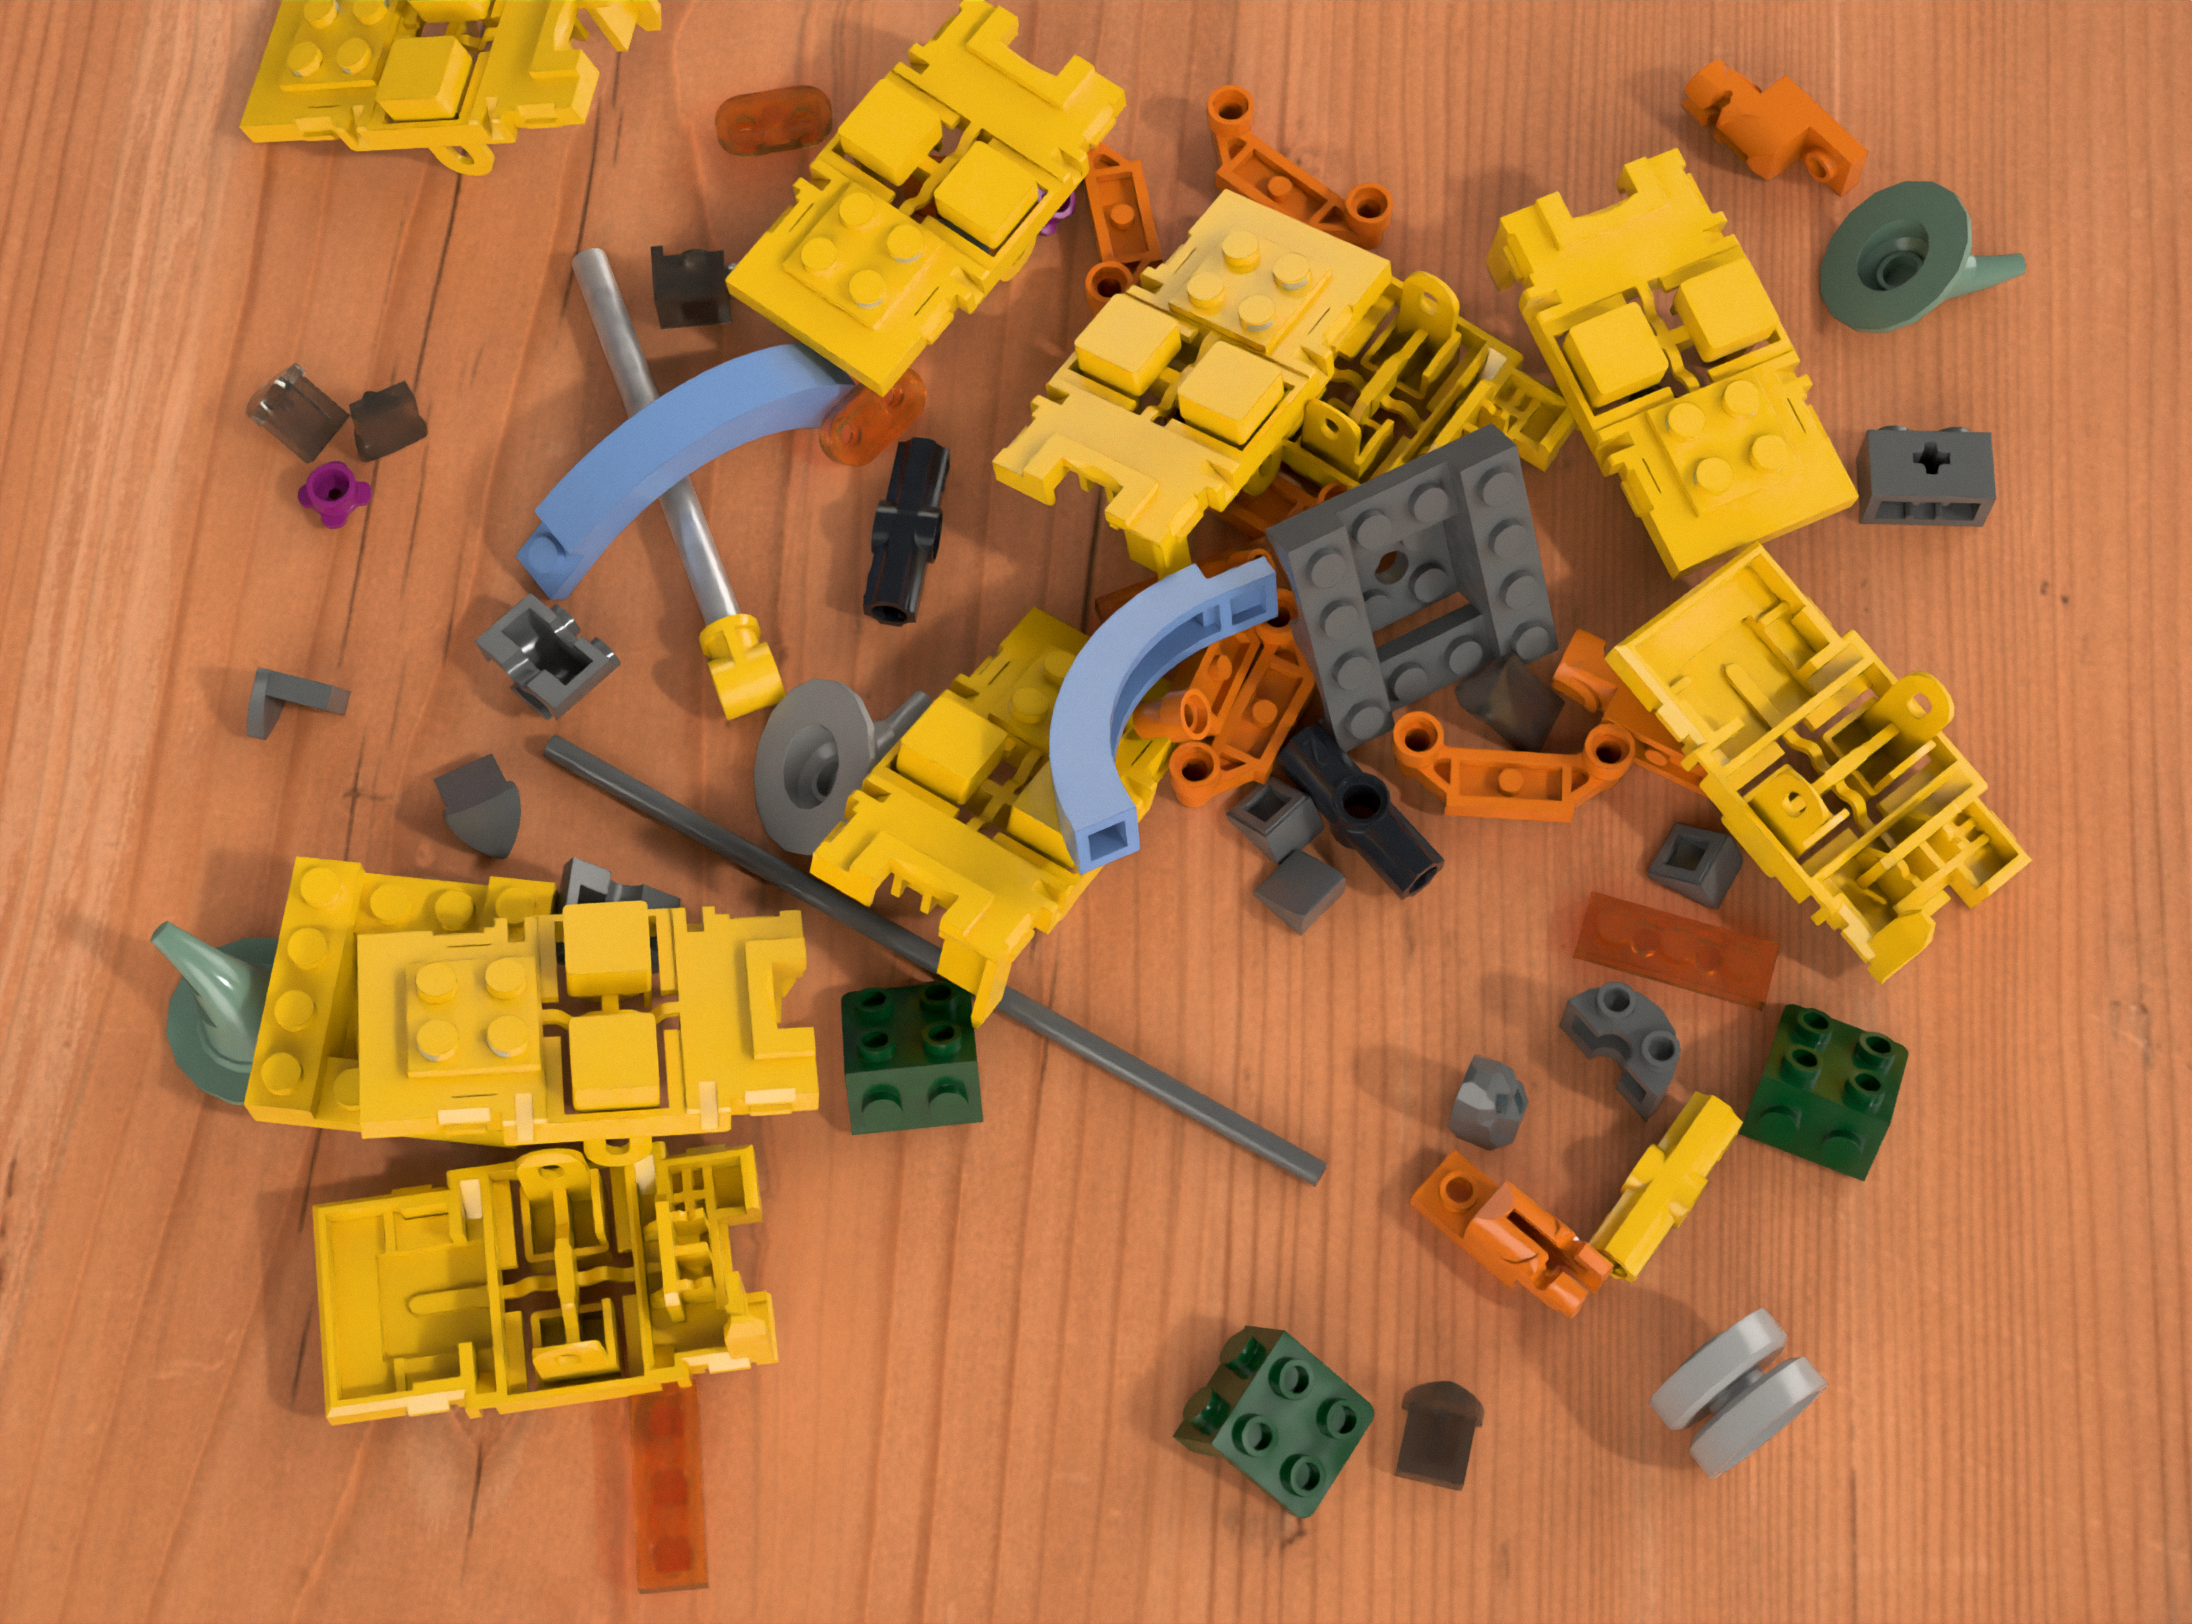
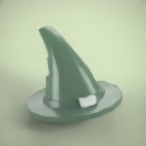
(1905, 257)
(216, 1007)

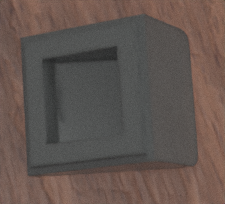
(1277, 819)
(1697, 864)
(1301, 890)

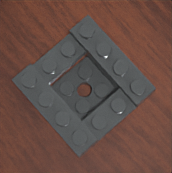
(1456, 528)

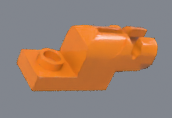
(1774, 126)
(1595, 686)
(1511, 1235)

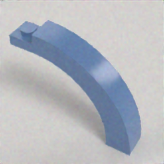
(666, 442)
(1114, 675)

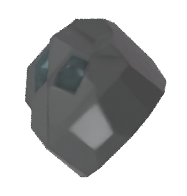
(1488, 1105)

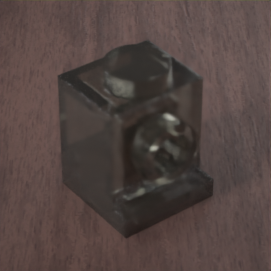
(691, 288)

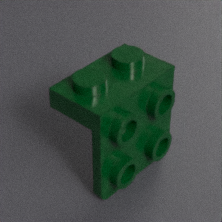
(910, 1058)
(1826, 1091)
(1277, 1418)

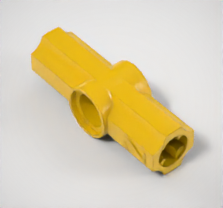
(1665, 1185)

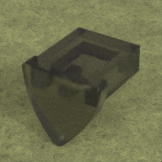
(296, 413)
(386, 422)
(1511, 702)
(1438, 1434)

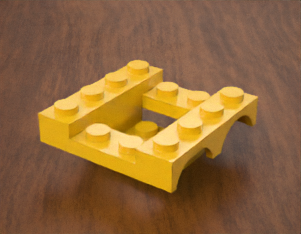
(309, 1024)

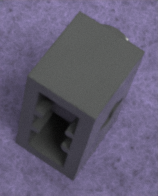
(1925, 477)

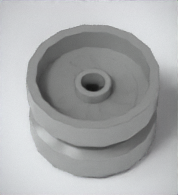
(1730, 1384)

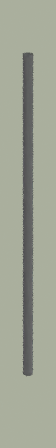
(927, 956)

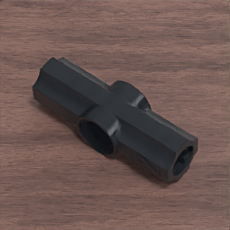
(906, 532)
(1383, 840)

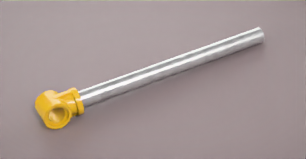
(740, 665)

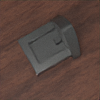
(274, 688)
(481, 806)

